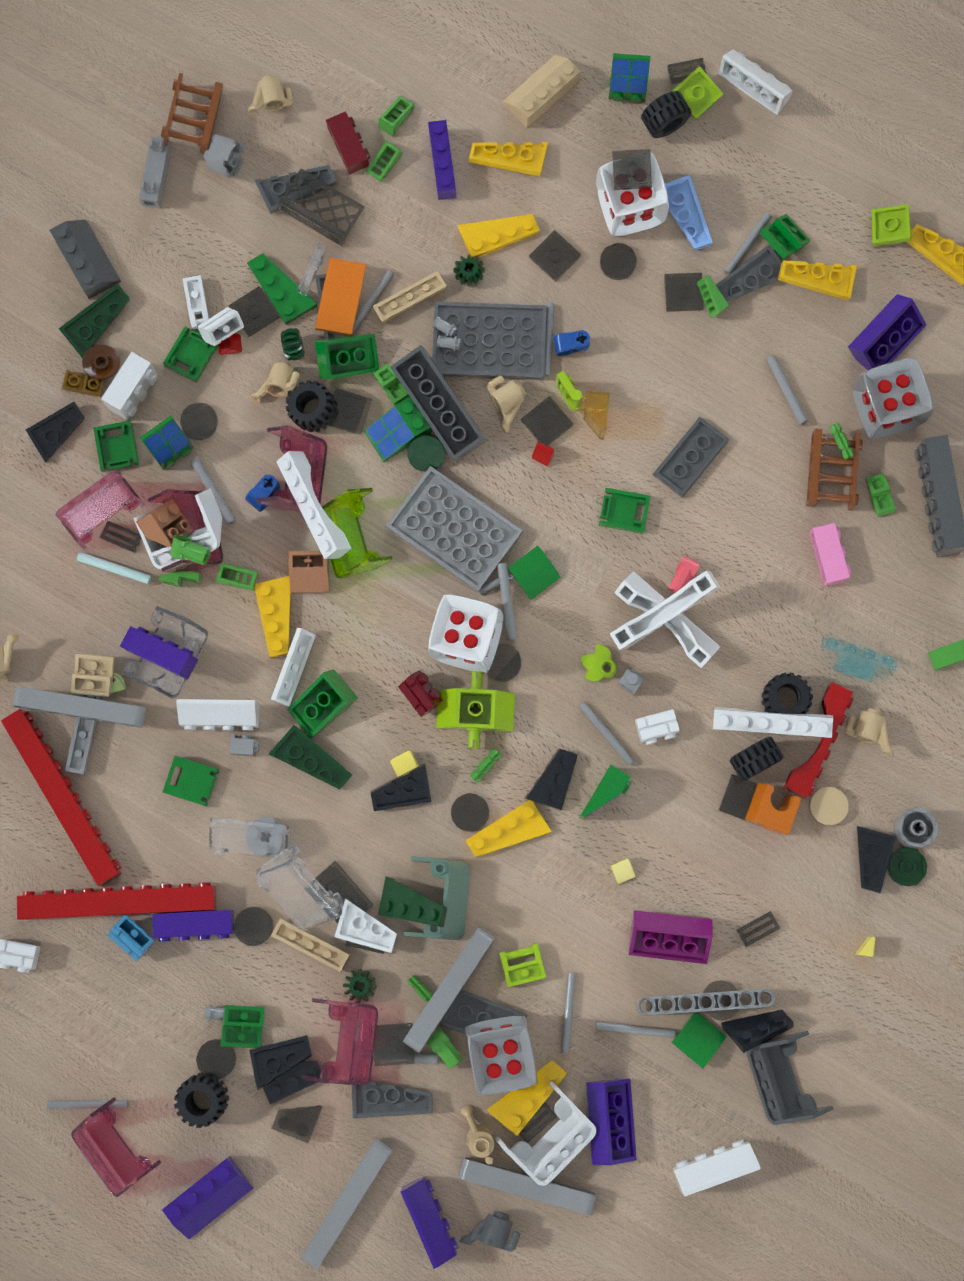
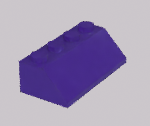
(888, 333)
(612, 1114)
(207, 1198)
(429, 1222)

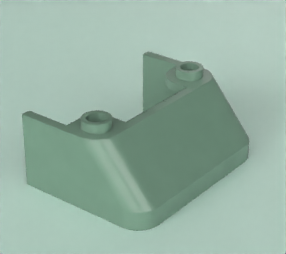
(454, 898)

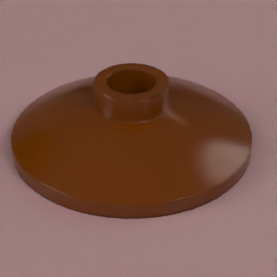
(101, 354)

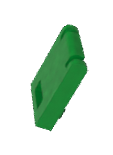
(190, 351)
(116, 450)
(621, 509)
(193, 782)

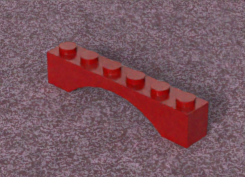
(801, 779)

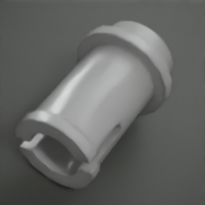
(444, 326)
(449, 342)
(213, 1013)

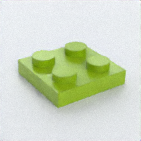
(699, 92)
(891, 225)

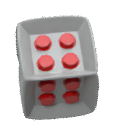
(892, 398)
(501, 1055)

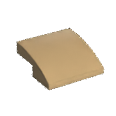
(93, 674)

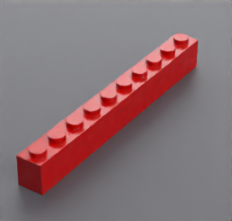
(61, 797)
(116, 902)

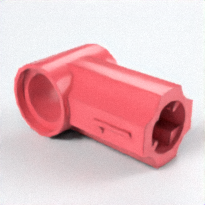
(685, 571)

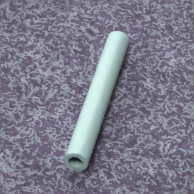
(114, 568)

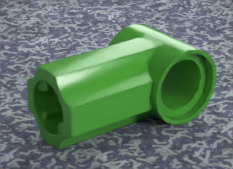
(183, 549)
(441, 1044)

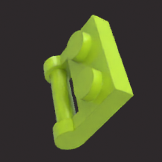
(565, 386)
(526, 971)

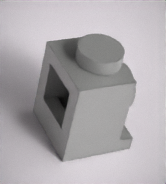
(630, 681)
(243, 746)

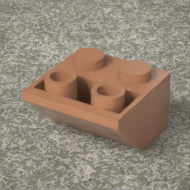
(164, 524)
(308, 572)

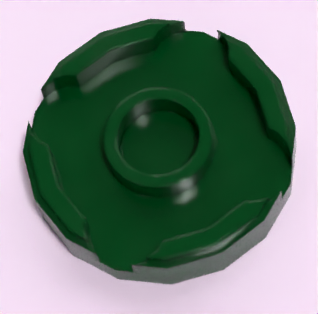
(425, 452)
(907, 866)

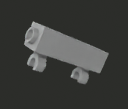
(155, 173)

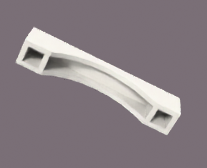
(327, 535)
(682, 600)
(694, 641)
(777, 723)

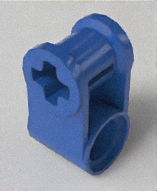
(569, 342)
(262, 490)

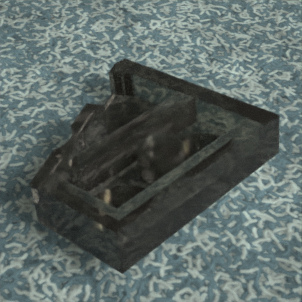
(297, 1122)

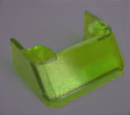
(344, 513)

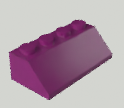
(670, 937)

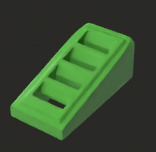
(390, 125)
(397, 154)
(712, 296)
(221, 574)

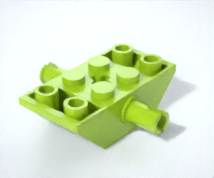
(495, 712)

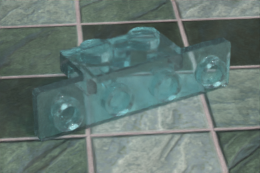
(857, 661)

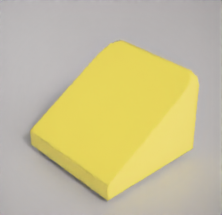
(404, 763)
(622, 871)
(867, 947)

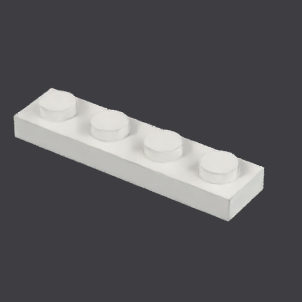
(293, 667)

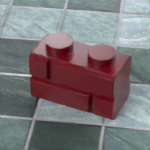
(420, 693)

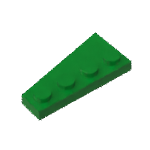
(280, 289)

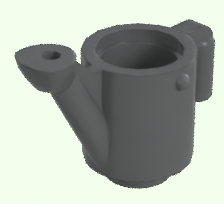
(494, 1232)

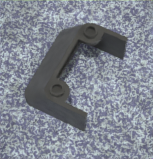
(778, 1083)

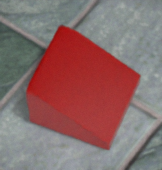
(230, 345)
(543, 453)

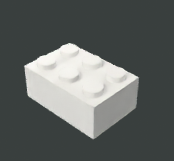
(130, 386)

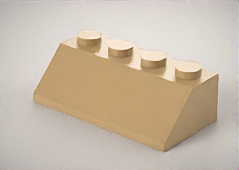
(542, 89)

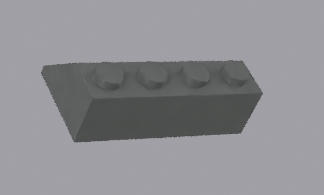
(85, 256)

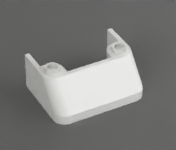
(207, 536)
(557, 1146)

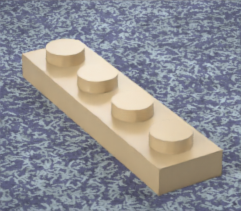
(409, 297)
(310, 945)

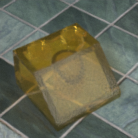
(595, 411)

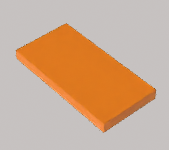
(340, 297)

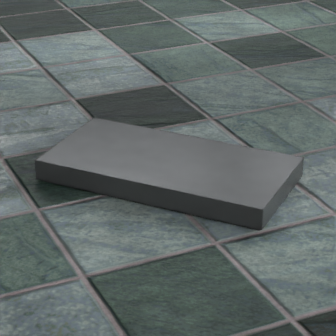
(690, 457)
(473, 1009)

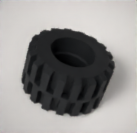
(666, 114)
(304, 394)
(790, 681)
(756, 758)
(187, 1106)

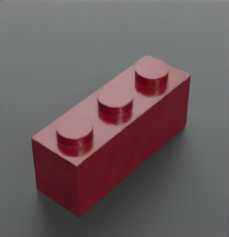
(348, 142)

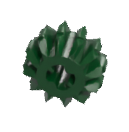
(474, 264)
(292, 344)
(358, 993)

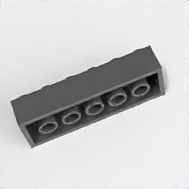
(438, 403)
(941, 495)

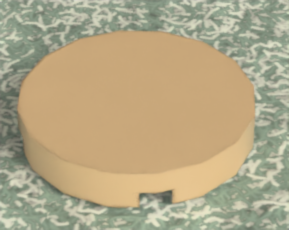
(828, 806)

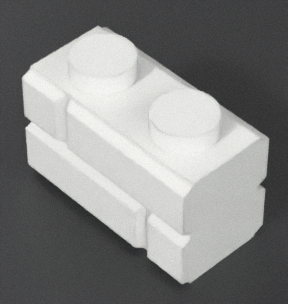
(221, 326)
(657, 726)
(18, 955)

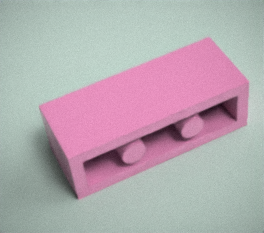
(830, 554)

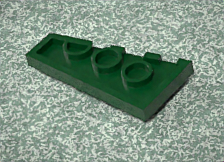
(93, 321)
(308, 757)
(409, 905)

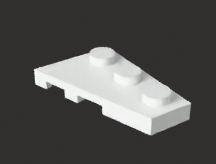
(364, 929)

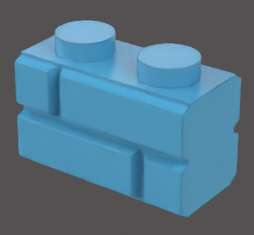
(130, 937)

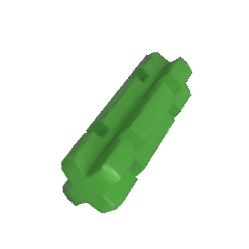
(841, 441)
(485, 765)
(420, 988)

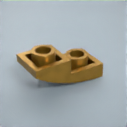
(82, 384)

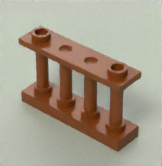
(209, 109)
(815, 477)

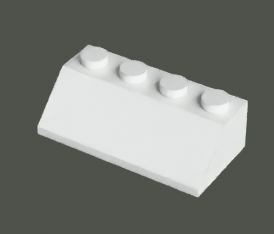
(754, 81)
(218, 713)
(715, 1168)

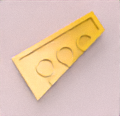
(520, 158)
(495, 234)
(939, 251)
(826, 279)
(274, 609)
(515, 827)
(521, 1105)

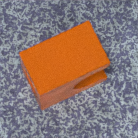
(765, 815)

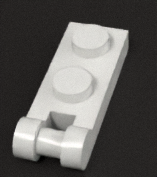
(195, 300)

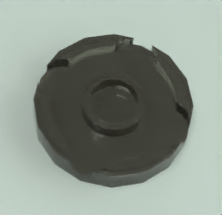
(618, 261)
(199, 421)
(507, 665)
(470, 812)
(253, 926)
(719, 986)
(216, 1059)

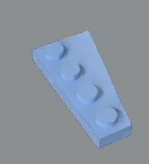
(687, 212)

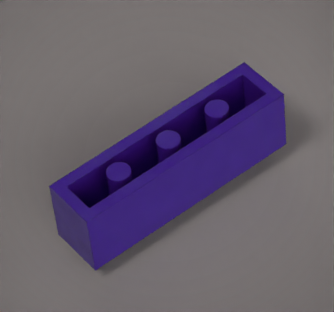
(442, 159)
(159, 652)
(193, 924)

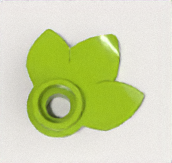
(595, 664)

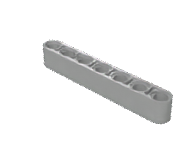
(79, 707)
(448, 990)
(714, 997)
(523, 1185)
(346, 1204)

